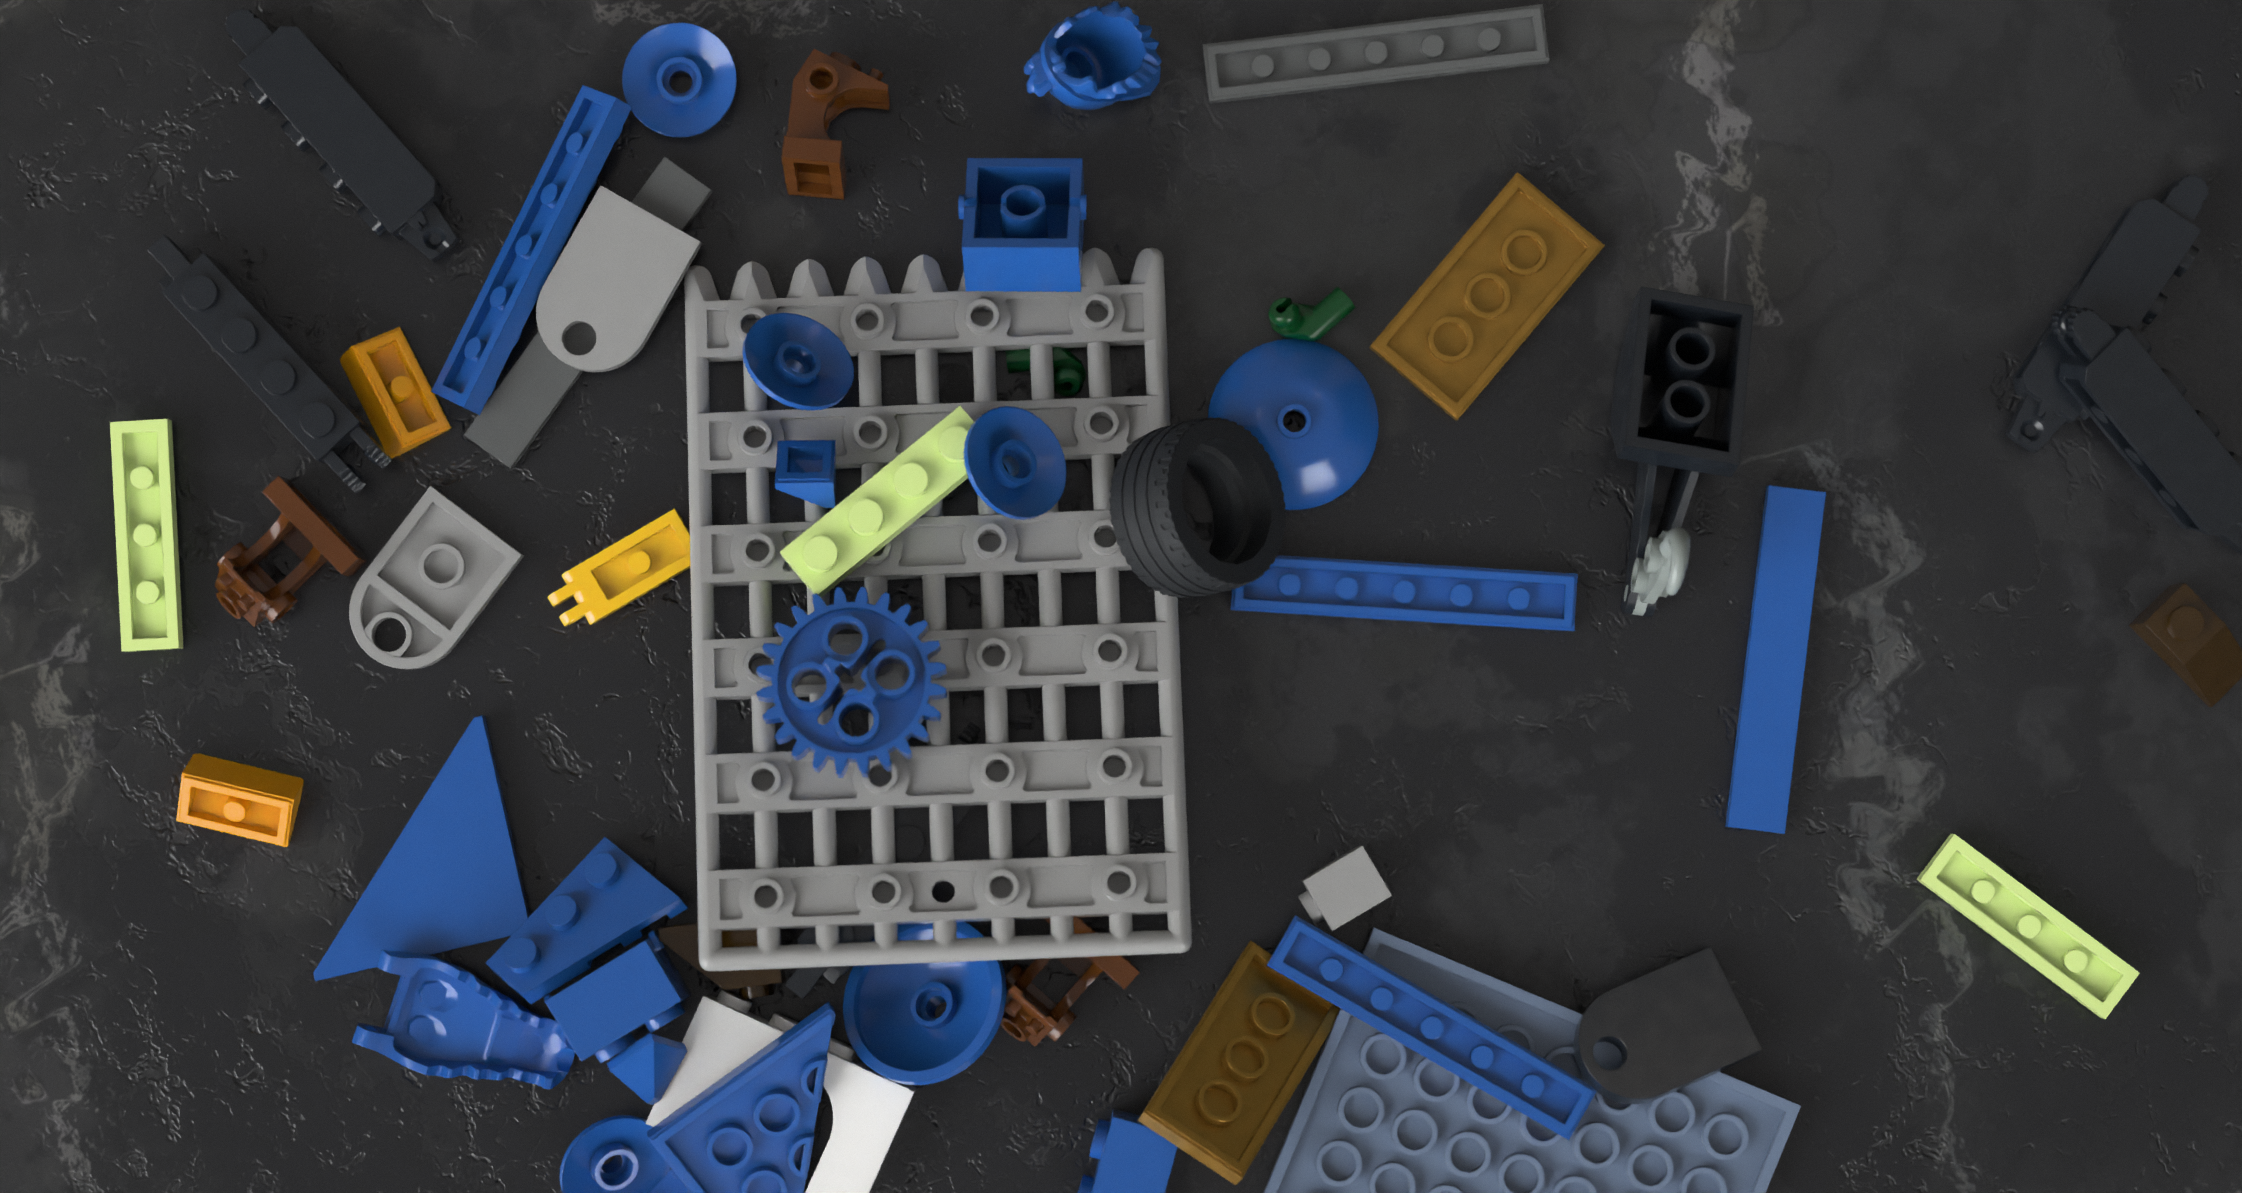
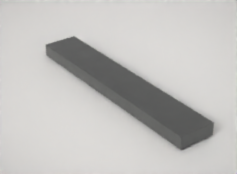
(1375, 53)
(538, 377)

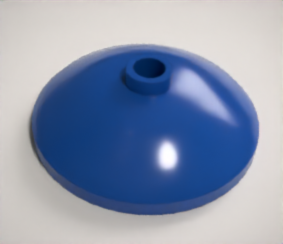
(1330, 395)
(894, 1007)

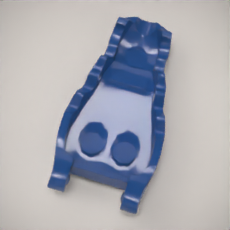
(459, 1026)

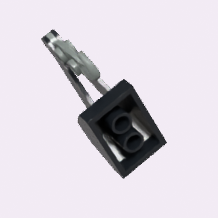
(1681, 409)

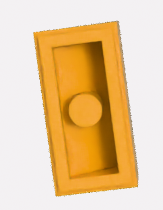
(394, 392)
(239, 799)

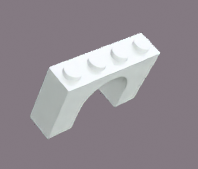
(862, 1101)

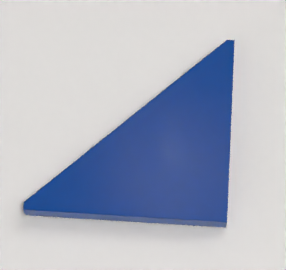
(447, 875)
(756, 1121)

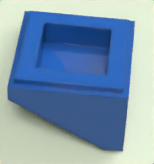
(807, 470)
(648, 1066)

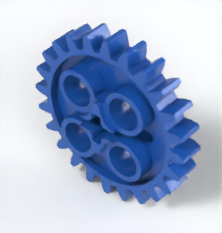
(808, 652)

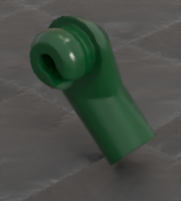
(1309, 321)
(1067, 368)

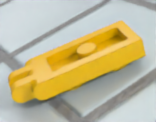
(626, 570)

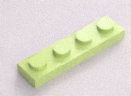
(882, 506)
(146, 535)
(2028, 926)

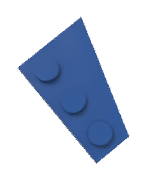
(587, 914)

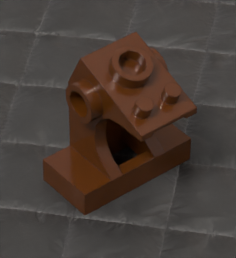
(809, 157)
(249, 590)
(1033, 1015)

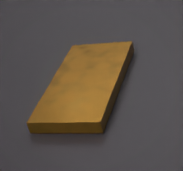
(1486, 296)
(1240, 1066)

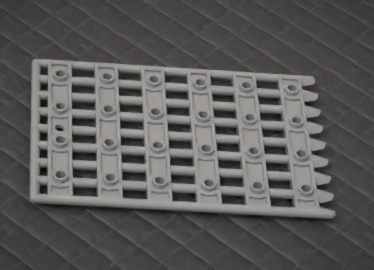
(941, 775)

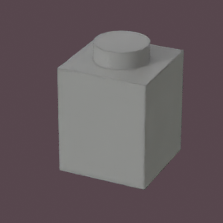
(1343, 889)

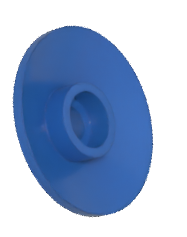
(663, 55)
(798, 361)
(1029, 453)
(633, 1170)

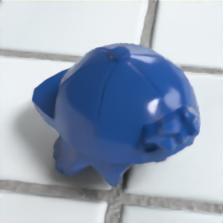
(1096, 59)

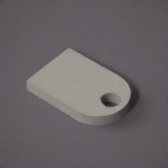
(615, 278)
(432, 579)

